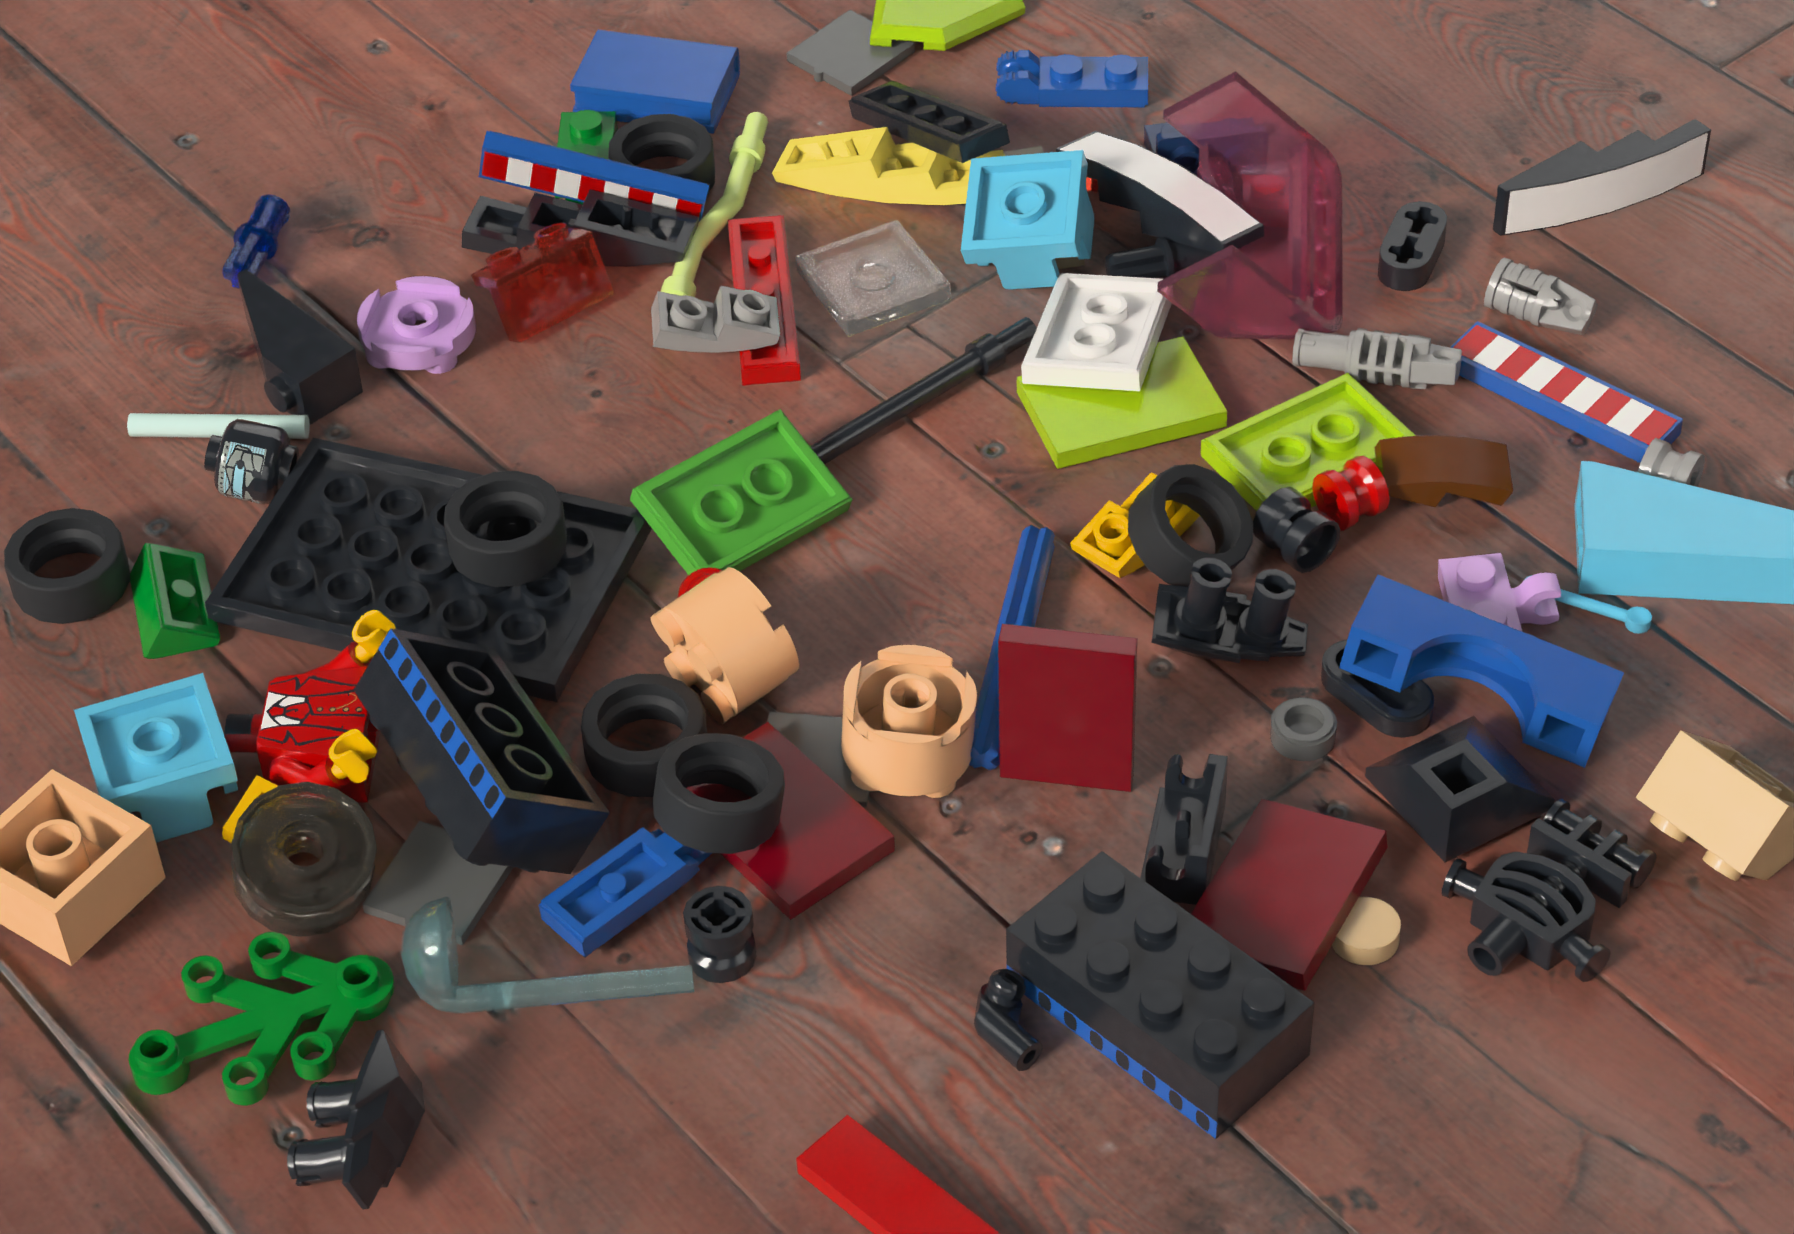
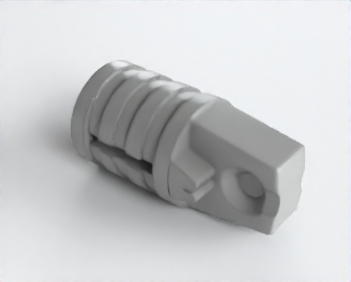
(1539, 298)

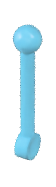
(1636, 618)

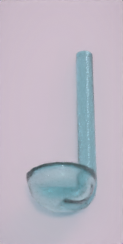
(432, 970)

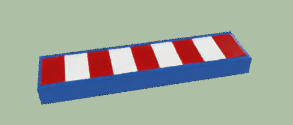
(574, 173)
(1563, 392)

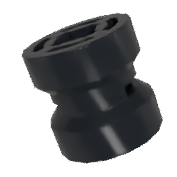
(1300, 533)
(720, 934)

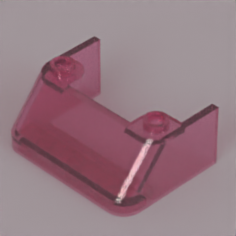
(1292, 189)

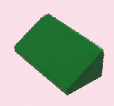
(170, 601)

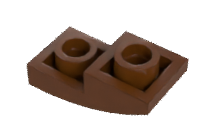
(1433, 465)

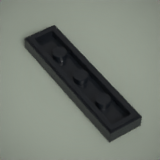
(929, 121)

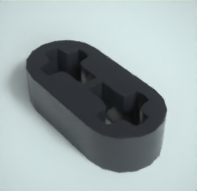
(1404, 243)

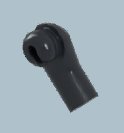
(999, 1017)

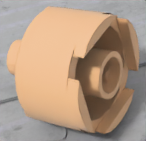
(725, 643)
(908, 722)

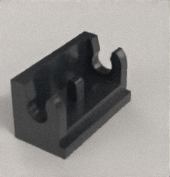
(1186, 830)

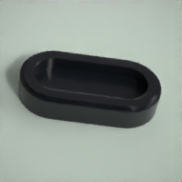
(1383, 708)

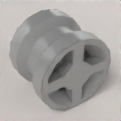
(1668, 464)

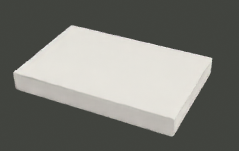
(1097, 333)

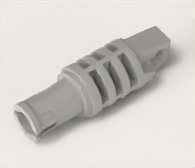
(1379, 357)

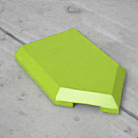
(939, 22)

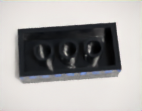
(480, 753)
(1160, 993)

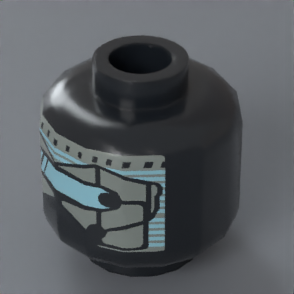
(250, 460)

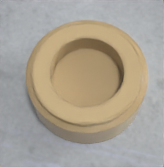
(1369, 933)

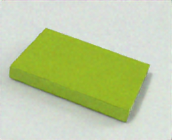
(1100, 423)
(1301, 440)

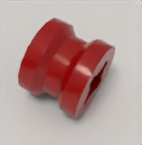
(1351, 492)

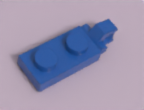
(619, 888)

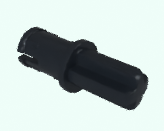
(1154, 261)

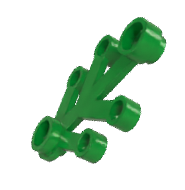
(269, 1015)

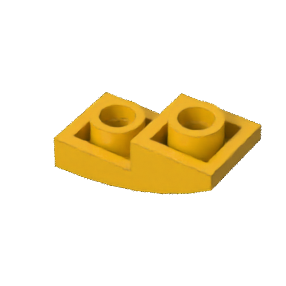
(1107, 538)

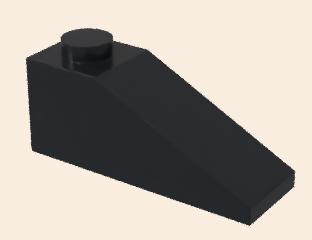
(301, 359)

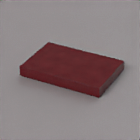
(1067, 707)
(820, 834)
(1290, 887)

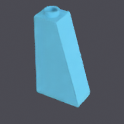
(1678, 540)

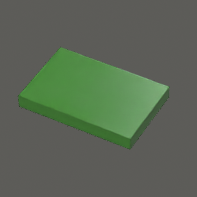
(741, 497)

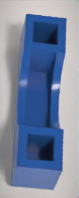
(1415, 636)

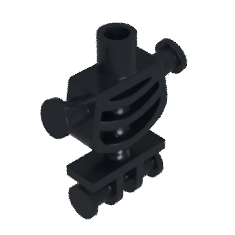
(1543, 898)

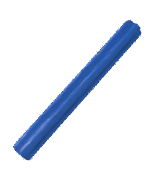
(1019, 608)

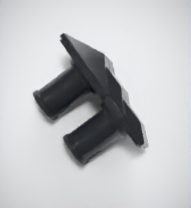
(1225, 625)
(381, 1116)

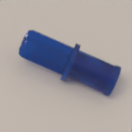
(257, 238)

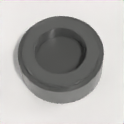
(1303, 729)

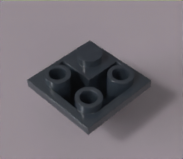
(1459, 788)

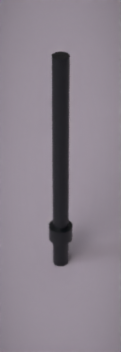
(979, 357)

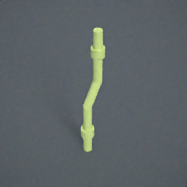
(745, 159)

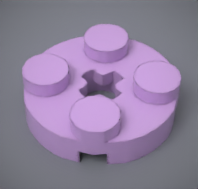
(389, 329)

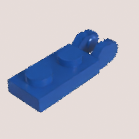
(1072, 80)

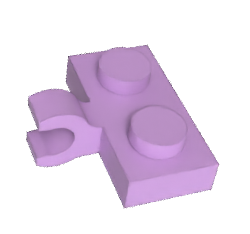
(1483, 587)

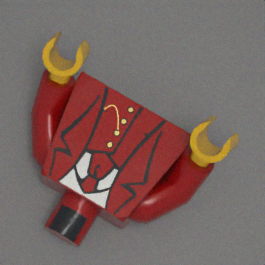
(315, 721)

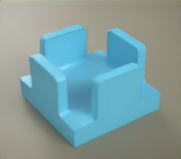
(1026, 215)
(159, 754)

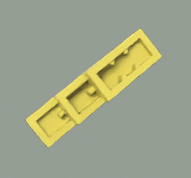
(874, 169)

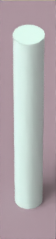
(208, 424)

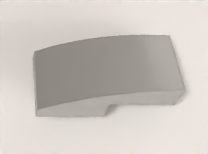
(731, 324)

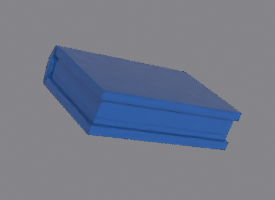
(656, 76)

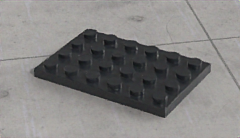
(370, 535)

